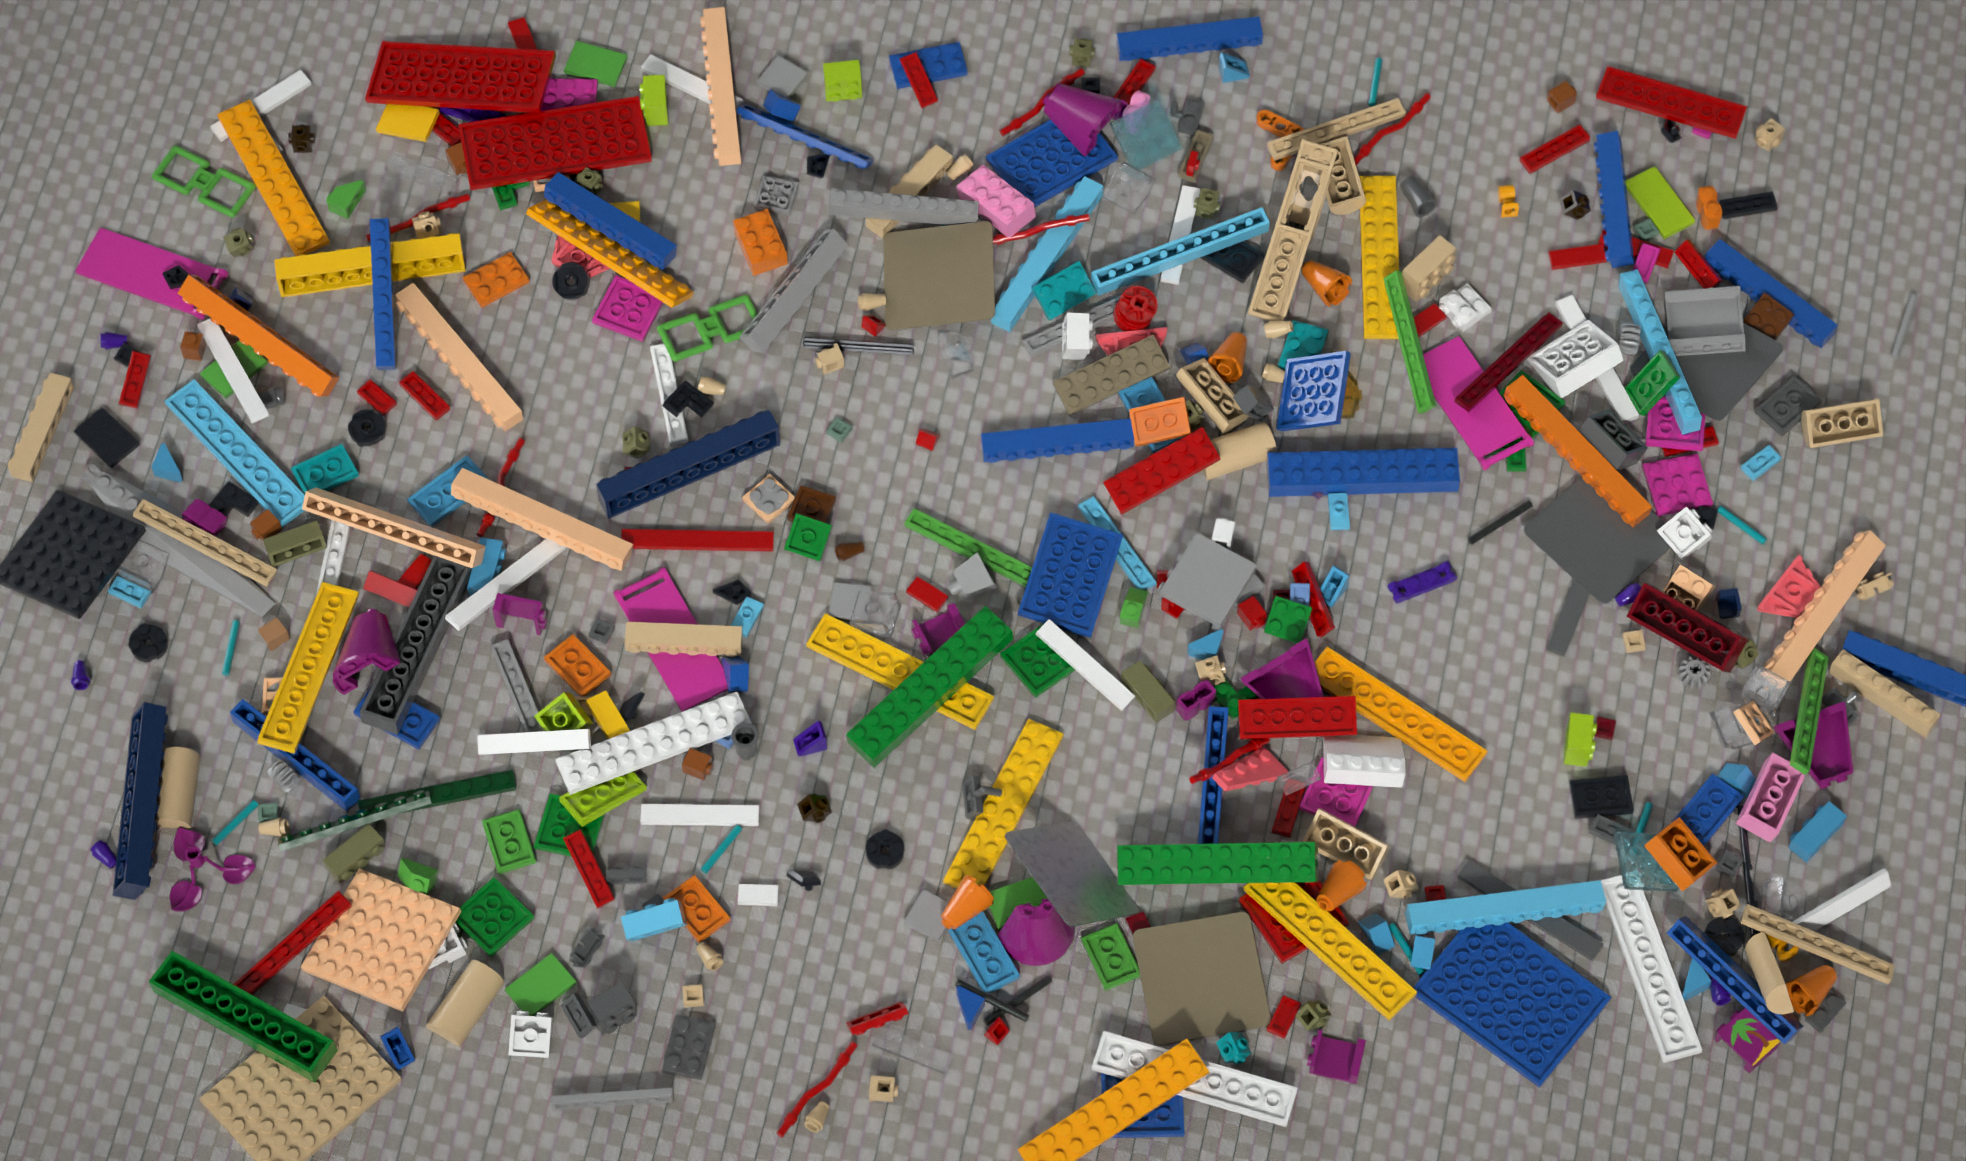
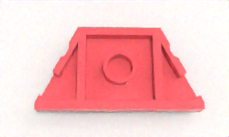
(567, 252)
(1116, 341)
(1791, 591)

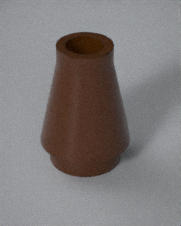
(848, 550)

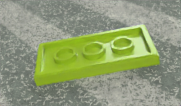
(1659, 202)
(602, 798)

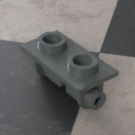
(581, 954)

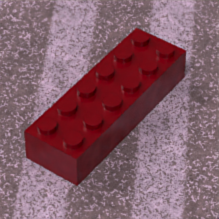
(1687, 627)

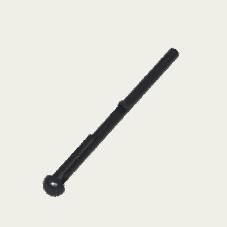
(1746, 868)

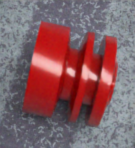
(1135, 309)

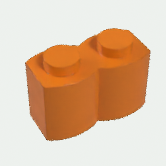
(1708, 207)

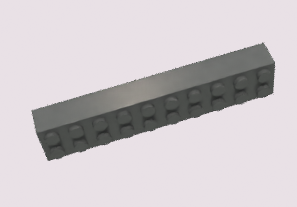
(416, 645)

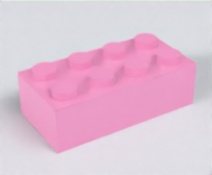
(998, 201)
(1770, 798)

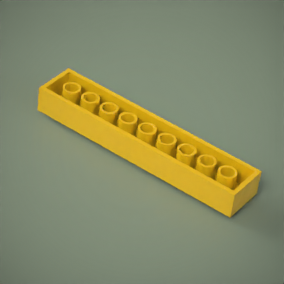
(354, 267)

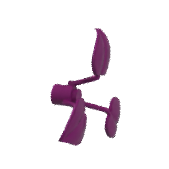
(189, 847)

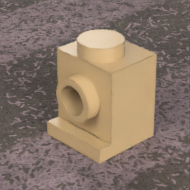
(830, 359)
(879, 1083)

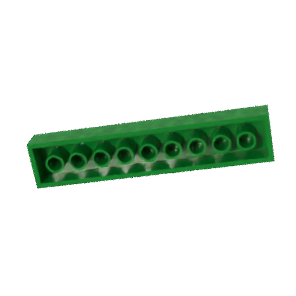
(929, 686)
(1217, 863)
(243, 1016)

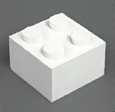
(1075, 336)

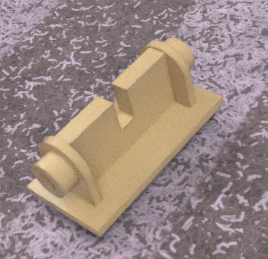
(1880, 582)

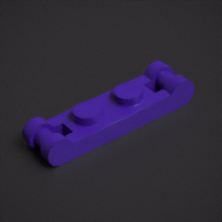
(1422, 582)

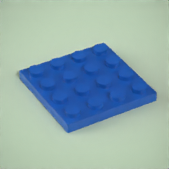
(1313, 391)
(1161, 1122)

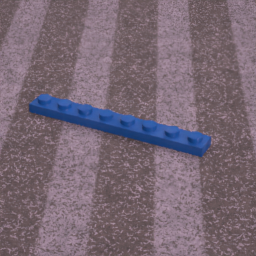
(799, 134)

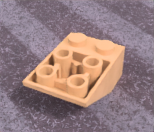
(1689, 588)

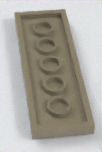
(1111, 375)

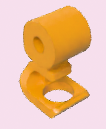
(1506, 195)
(1781, 954)

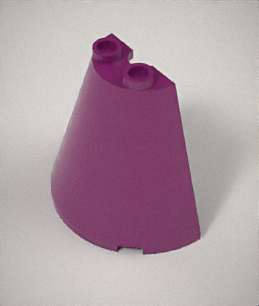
(1081, 114)
(366, 643)
(1286, 676)
(1831, 749)
(1036, 934)

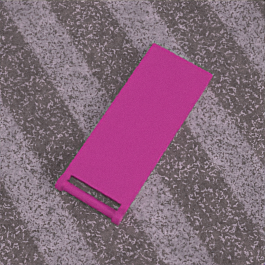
(139, 269)
(1488, 423)
(688, 677)

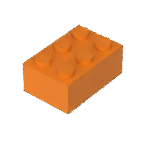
(760, 242)
(1680, 854)

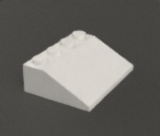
(1576, 358)
(1364, 760)

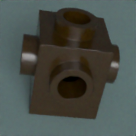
(301, 138)
(1575, 204)
(814, 808)

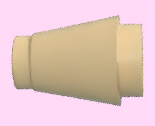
(960, 167)
(870, 301)
(1277, 328)
(1273, 373)
(710, 386)
(274, 827)
(710, 957)
(817, 1117)

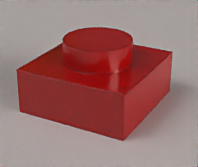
(1193, 164)

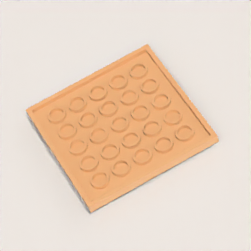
(382, 940)

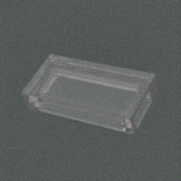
(1299, 778)

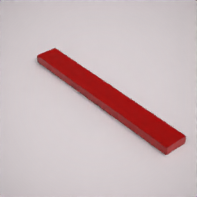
(699, 540)
(293, 944)

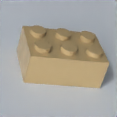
(1429, 268)

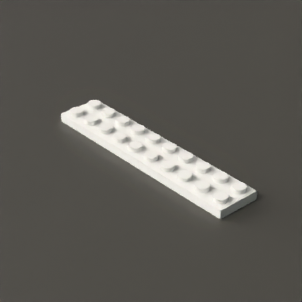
(652, 743)
(1651, 971)
(1220, 1088)

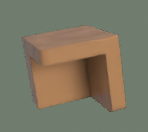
(274, 634)

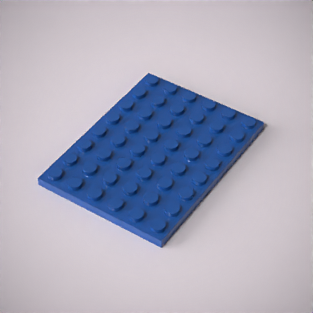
(1511, 998)

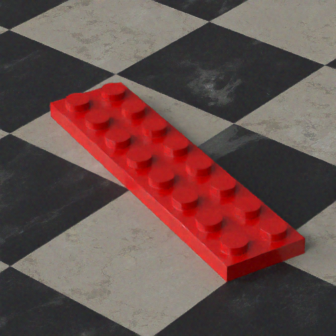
(1671, 102)

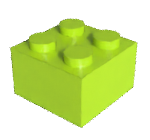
(842, 80)
(654, 100)
(563, 714)
(1579, 739)

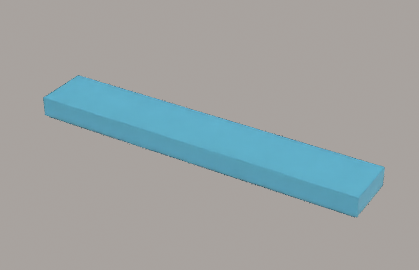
(1126, 555)

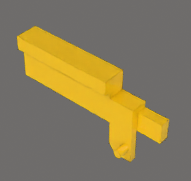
(607, 715)

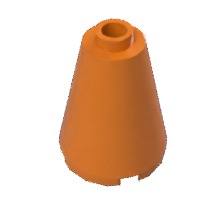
(1327, 282)
(1230, 358)
(1341, 885)
(966, 903)
(1810, 989)

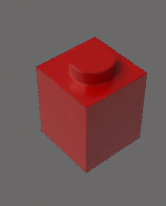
(1252, 613)

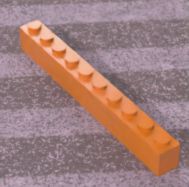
(258, 335)
(1577, 451)

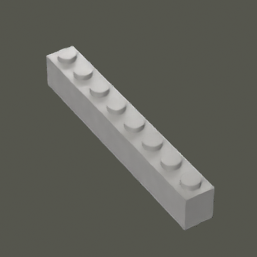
(902, 207)
(794, 291)

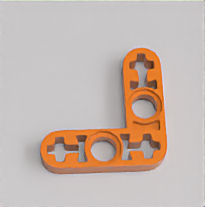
(1290, 128)

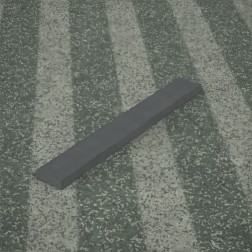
(1570, 615)
(1555, 927)

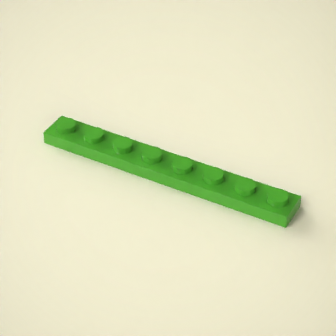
(1409, 342)
(968, 546)
(1809, 711)

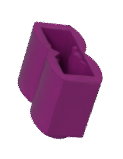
(204, 517)
(1198, 699)

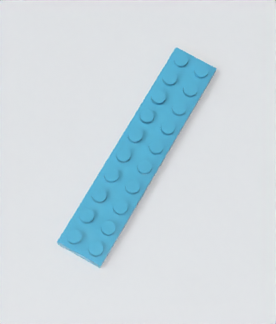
(237, 452)

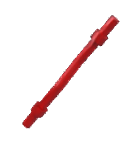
(1416, 108)
(1016, 123)
(450, 203)
(1071, 220)
(512, 457)
(1206, 773)
(791, 1117)

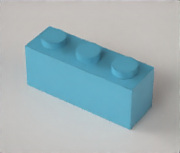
(653, 920)

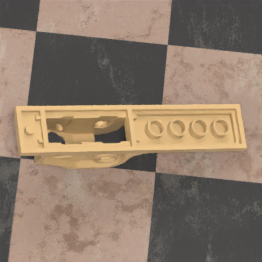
(1290, 244)

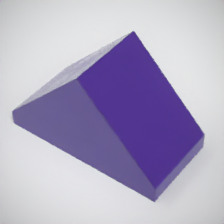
(811, 740)

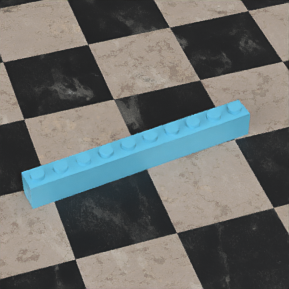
(1180, 251)
(1046, 255)
(1655, 339)
(1505, 907)

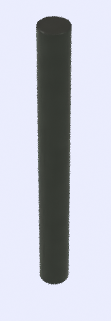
(1500, 522)
(1019, 999)
(994, 1001)

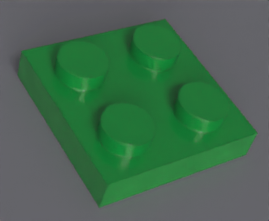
(808, 537)
(1288, 620)

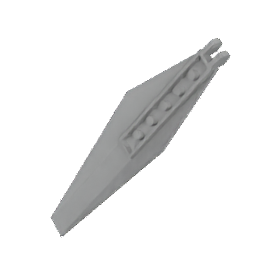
(124, 499)

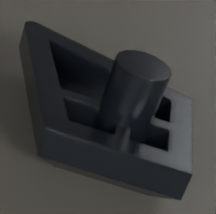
(1670, 131)
(817, 165)
(175, 277)
(733, 592)
(629, 707)
(804, 878)

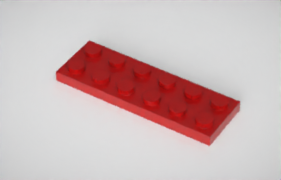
(1161, 470)
(1297, 717)

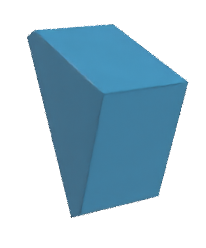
(1232, 68)
(165, 466)
(1334, 585)
(1206, 646)
(1738, 777)
(1377, 933)
(1422, 952)
(1696, 981)

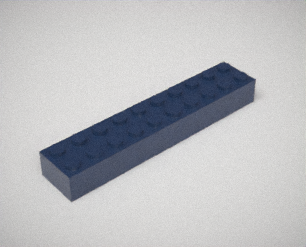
(688, 463)
(139, 801)

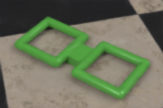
(204, 181)
(706, 327)

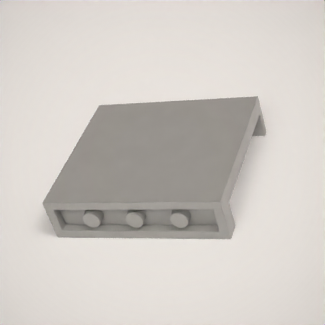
(1705, 321)
(1207, 580)

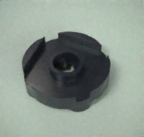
(578, 288)
(369, 437)
(148, 632)
(883, 860)
(1729, 927)

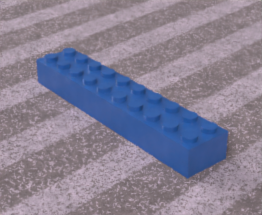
(1363, 472)

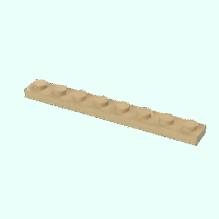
(1337, 128)
(205, 542)
(1817, 944)

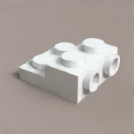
(1464, 307)
(1685, 533)
(451, 949)
(530, 1034)

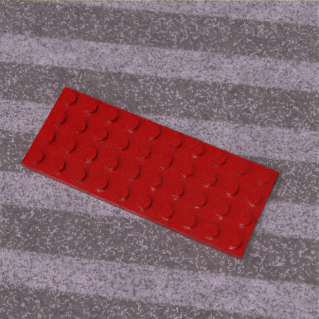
(461, 77)
(553, 142)

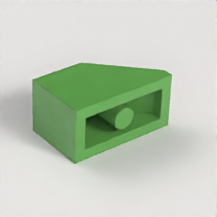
(346, 198)
(1133, 607)
(417, 876)

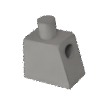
(972, 578)

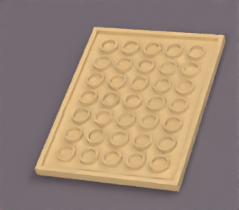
(286, 1115)

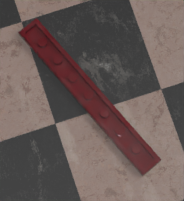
(1508, 362)

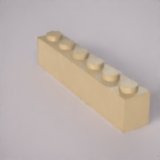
(917, 183)
(41, 427)
(683, 638)
(1884, 693)

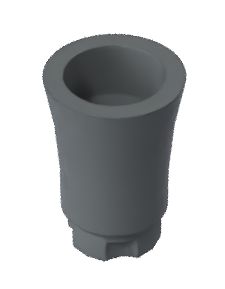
(1418, 197)
(271, 396)
(745, 740)

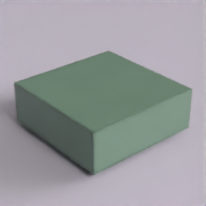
(1646, 230)
(839, 430)
(267, 812)

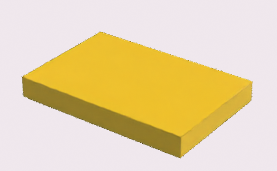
(408, 121)

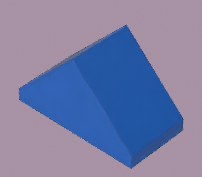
(781, 106)
(1194, 353)
(736, 673)
(970, 1005)
(397, 1048)

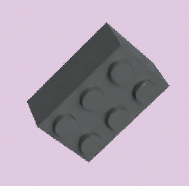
(1613, 439)

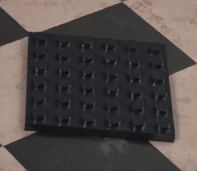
(69, 554)

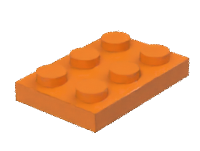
(495, 280)
(1160, 421)
(577, 666)
(701, 910)

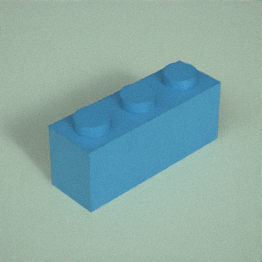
(490, 566)
(1817, 831)

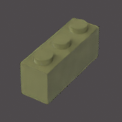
(294, 543)
(1148, 691)
(354, 853)

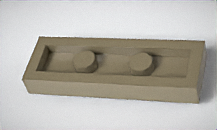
(1201, 143)

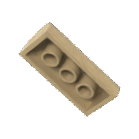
(1345, 189)
(1212, 395)
(1842, 423)
(1241, 449)
(177, 788)
(1346, 843)
(1768, 974)
(465, 1002)

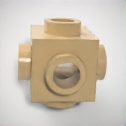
(1769, 135)
(420, 223)
(1211, 670)
(1401, 884)
(1723, 903)

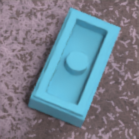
(1760, 462)
(1338, 511)
(129, 592)
(748, 615)

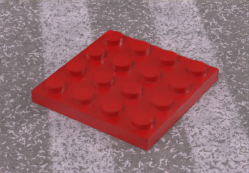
(1279, 939)

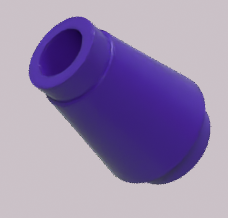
(112, 340)
(1628, 595)
(80, 676)
(104, 854)
(1719, 994)

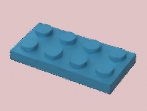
(1144, 394)
(435, 499)
(984, 954)

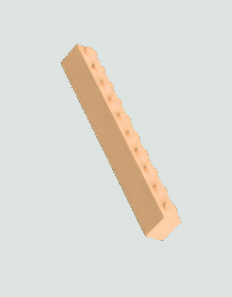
(721, 86)
(458, 357)
(541, 519)
(393, 527)
(1825, 605)

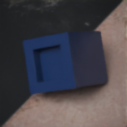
(241, 298)
(1728, 603)

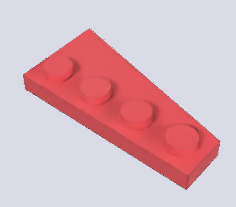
(1250, 770)

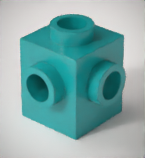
(1234, 1048)

